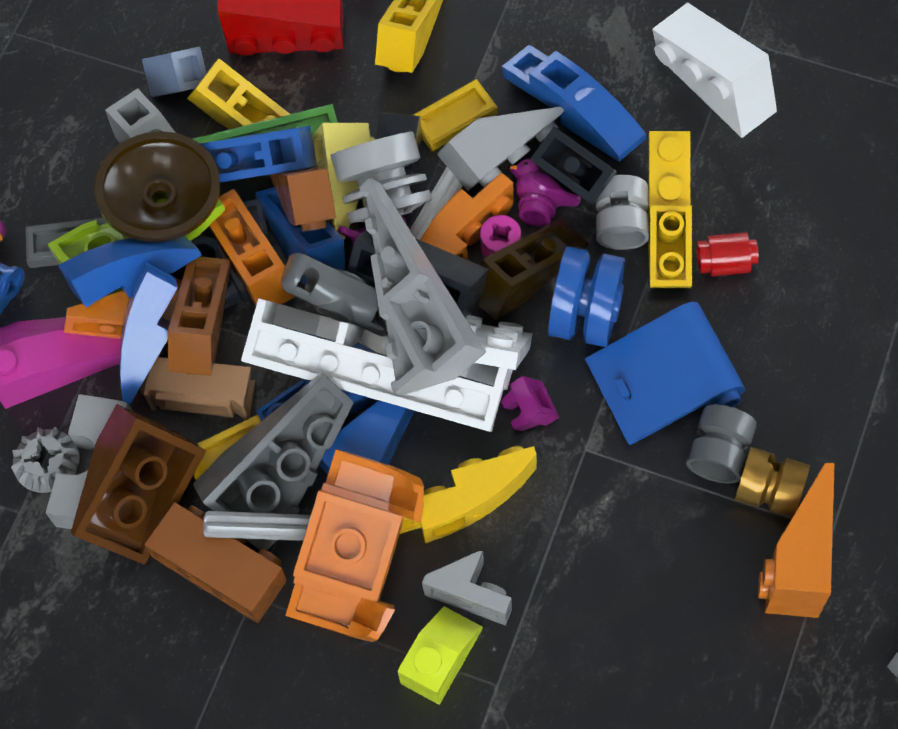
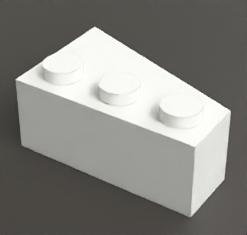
(718, 67)

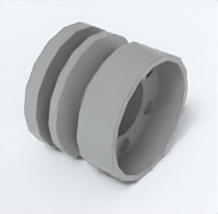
(385, 163)

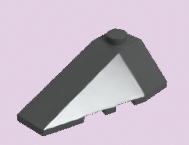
(278, 457)

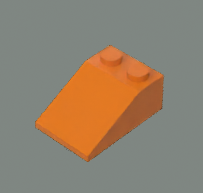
(801, 567)

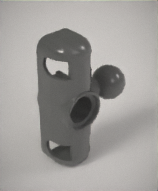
(333, 292)

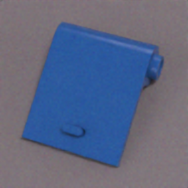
(669, 371)

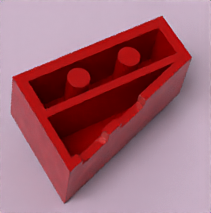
(281, 25)

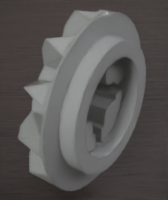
(31, 473)

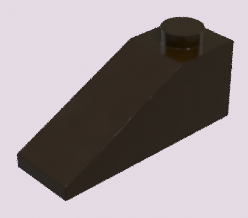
(525, 267)

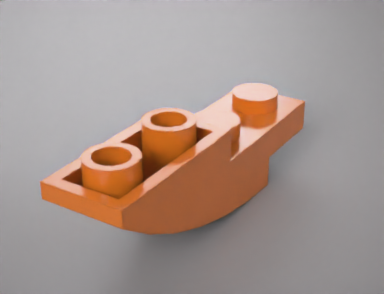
(464, 216)

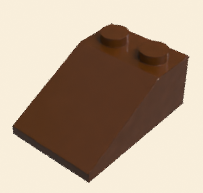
(133, 482)

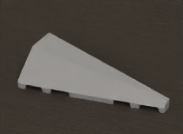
(424, 325)

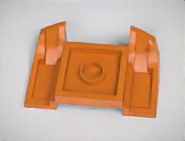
(353, 545)

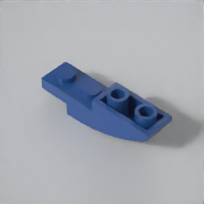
(587, 104)

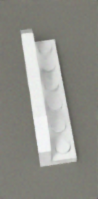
(362, 370)

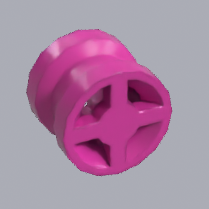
(496, 226)

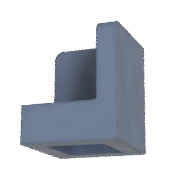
(174, 71)

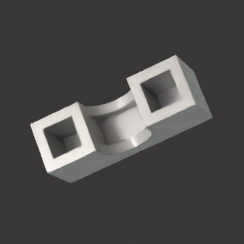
(85, 427)

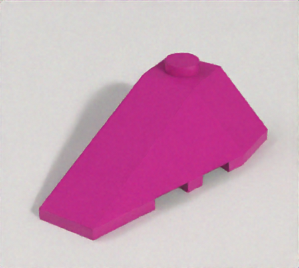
(42, 357)

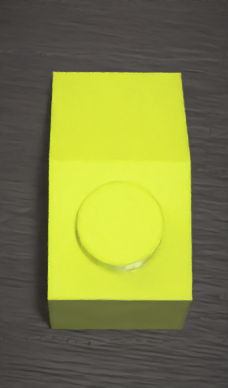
(438, 654)

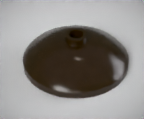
(153, 169)

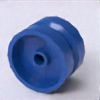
(593, 298)

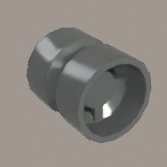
(722, 443)

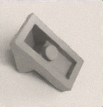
(457, 587)

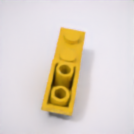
(669, 210)
(476, 492)

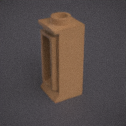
(221, 394)

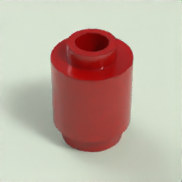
(726, 254)

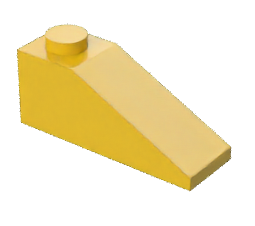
(405, 33)
(232, 98)

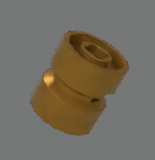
(772, 482)

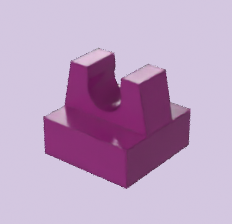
(533, 401)

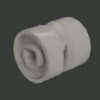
(622, 213)

